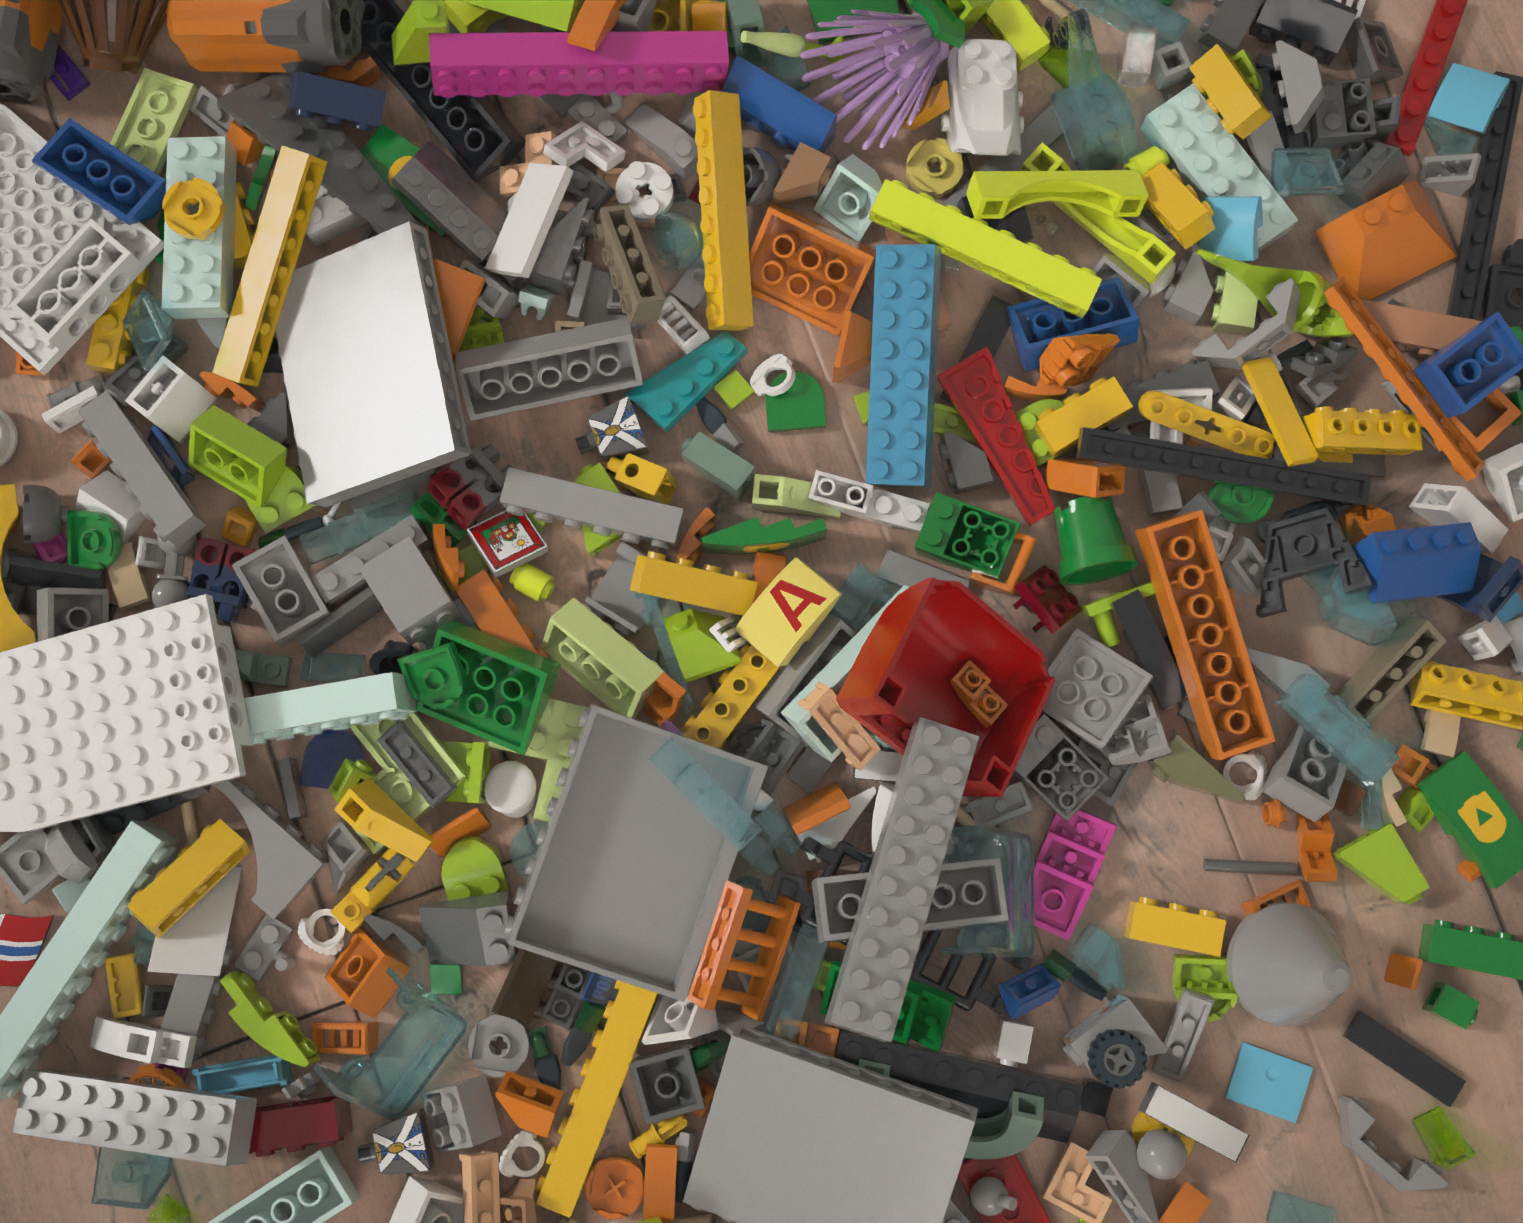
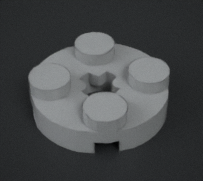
(485, 1055)

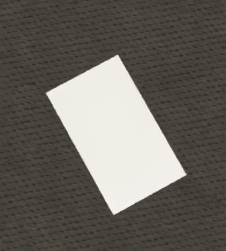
(199, 938)

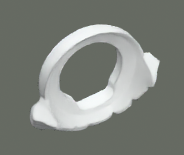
(777, 362)
(1257, 762)
(306, 932)
(507, 1165)

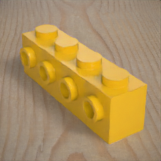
(110, 342)
(1363, 432)
(693, 585)
(1468, 694)
(732, 700)
(188, 878)

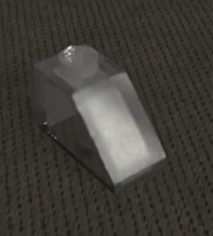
(1135, 56)

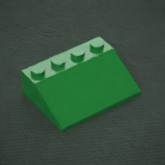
(503, 688)

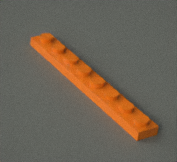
(1399, 372)

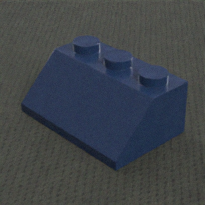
(336, 100)

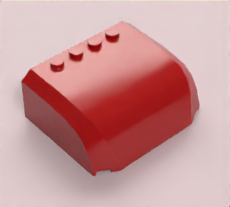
(916, 653)

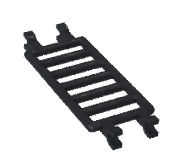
(975, 990)

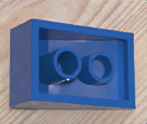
(1472, 365)

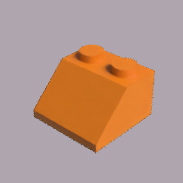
(361, 973)

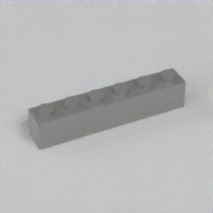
(142, 469)
(593, 508)

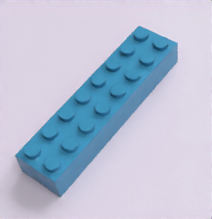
(903, 365)

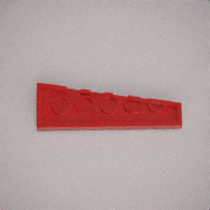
(988, 414)

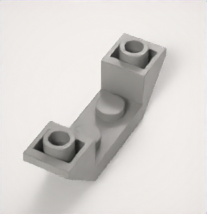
(1285, 300)
(1415, 1176)

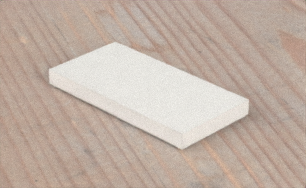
(529, 220)

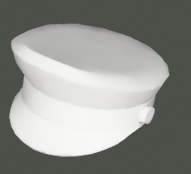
(510, 789)

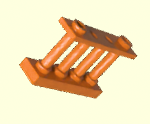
(721, 942)

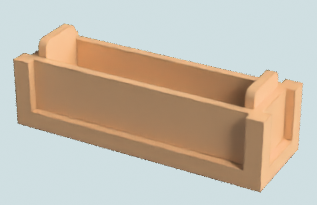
(840, 726)
(481, 1187)

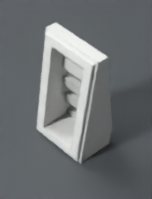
(693, 337)

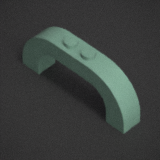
(999, 1134)

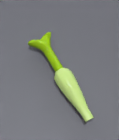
(785, 43)

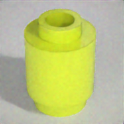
(1147, 160)
(532, 582)

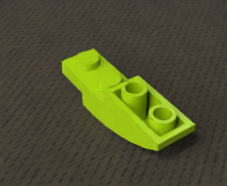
(274, 1032)

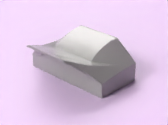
(1244, 568)
(69, 853)

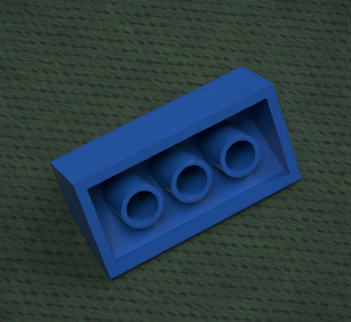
(779, 109)
(114, 178)
(1038, 322)
(1420, 561)

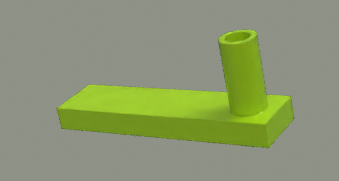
(1101, 613)

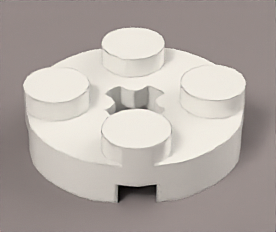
(640, 175)

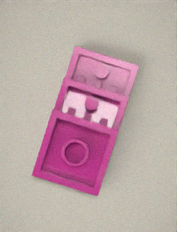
(1067, 868)

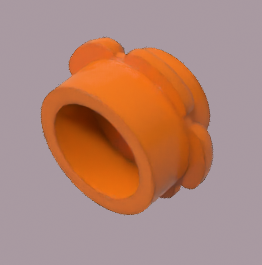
(1274, 813)

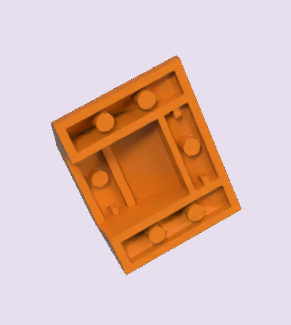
(1385, 241)

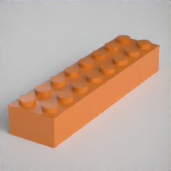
(1205, 635)

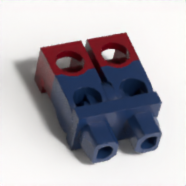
(216, 577)

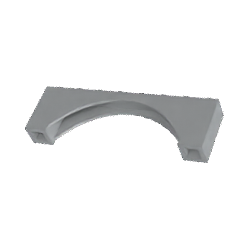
(283, 858)

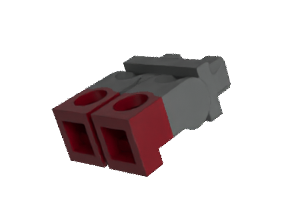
(469, 485)

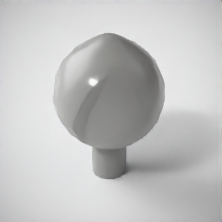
(991, 1197)

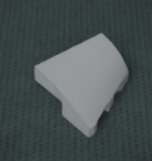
(1141, 734)

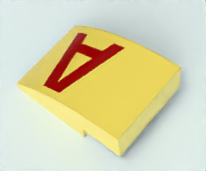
(788, 612)

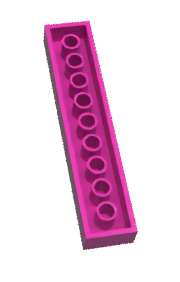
(549, 65)

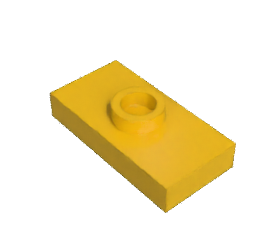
(124, 985)

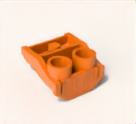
(1075, 358)

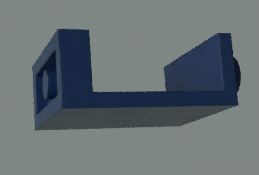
(1492, 587)

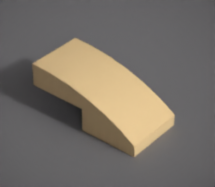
(127, 579)
(1440, 733)
(1390, 810)

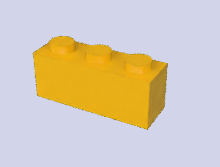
(1229, 92)
(1177, 206)
(1093, 409)
(1175, 926)

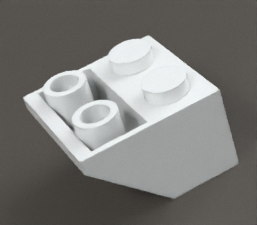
(170, 399)

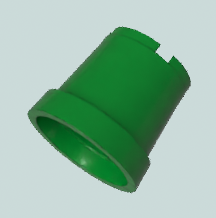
(1092, 542)

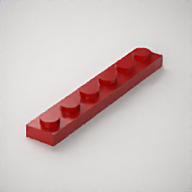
(1426, 73)

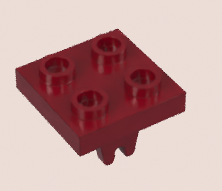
(1047, 599)

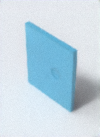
(1268, 1082)

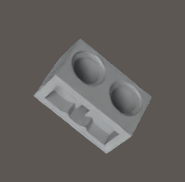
(495, 296)

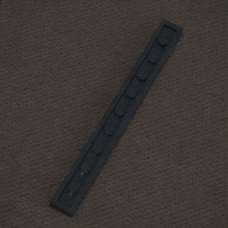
(1484, 206)
(1222, 466)

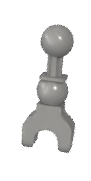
(172, 585)

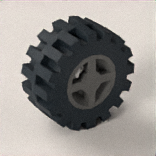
(1128, 1062)

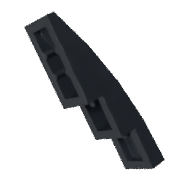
(1149, 649)

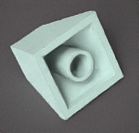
(850, 197)

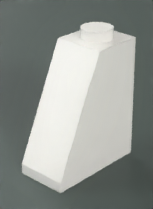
(1457, 505)

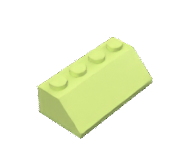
(600, 658)

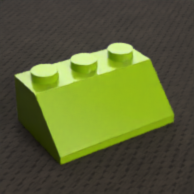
(236, 455)

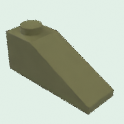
(1192, 771)

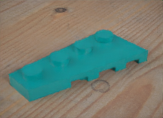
(685, 382)

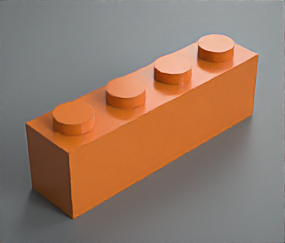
(494, 613)

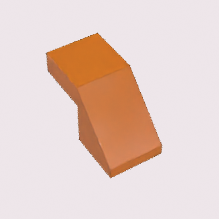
(1315, 849)

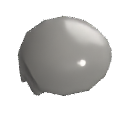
(1161, 1154)

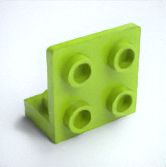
(475, 762)

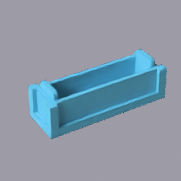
(244, 1074)

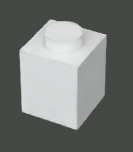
(1012, 1042)

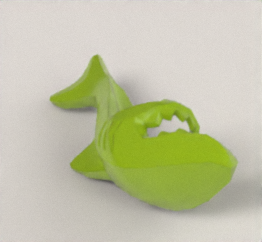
(1313, 314)

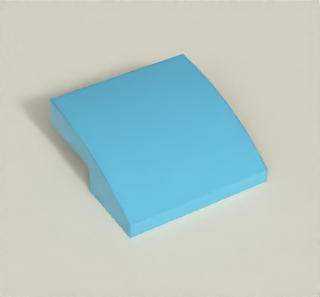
(1468, 98)
(1235, 227)

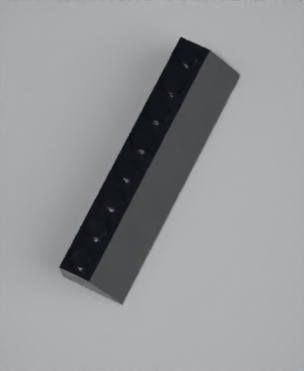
(466, 125)
(970, 1080)

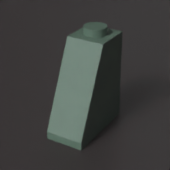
(746, 16)
(718, 465)

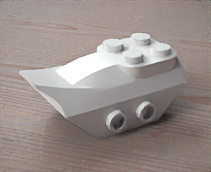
(983, 99)

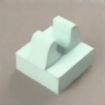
(535, 297)

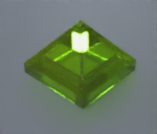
(168, 1212)

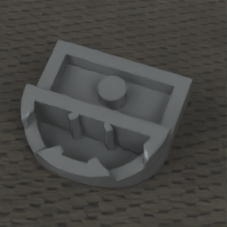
(767, 745)

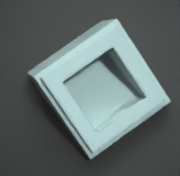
(69, 893)

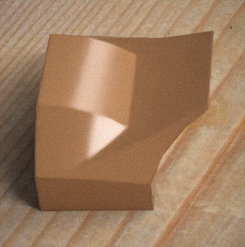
(518, 1202)

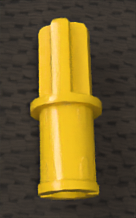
(658, 1134)

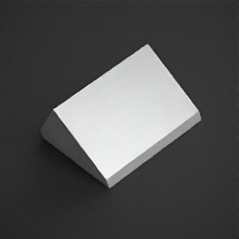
(109, 496)
(678, 1021)

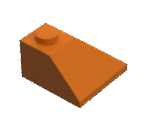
(853, 347)

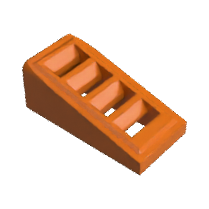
(1260, 902)
(364, 1037)

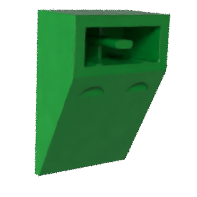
(966, 536)

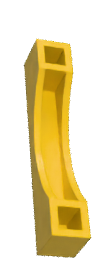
(13, 630)

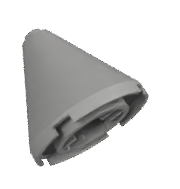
(1287, 964)

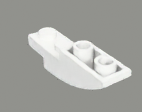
(867, 502)
(142, 1042)

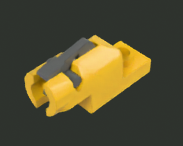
(372, 889)

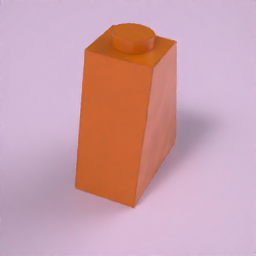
(1085, 477)
(1366, 520)

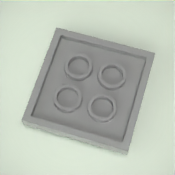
(1093, 689)

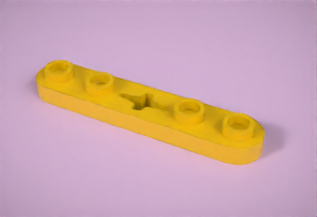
(1182, 415)

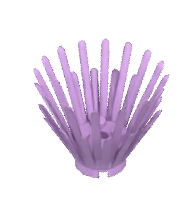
(901, 52)

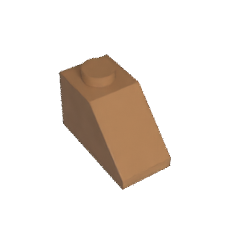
(803, 175)

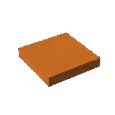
(816, 808)

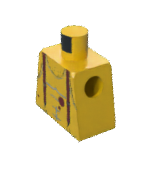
(643, 478)

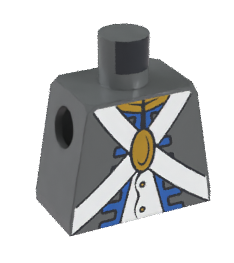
(614, 432)
(400, 1146)

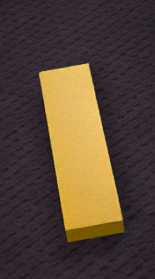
(1280, 412)

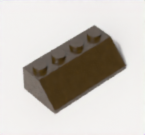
(526, 987)

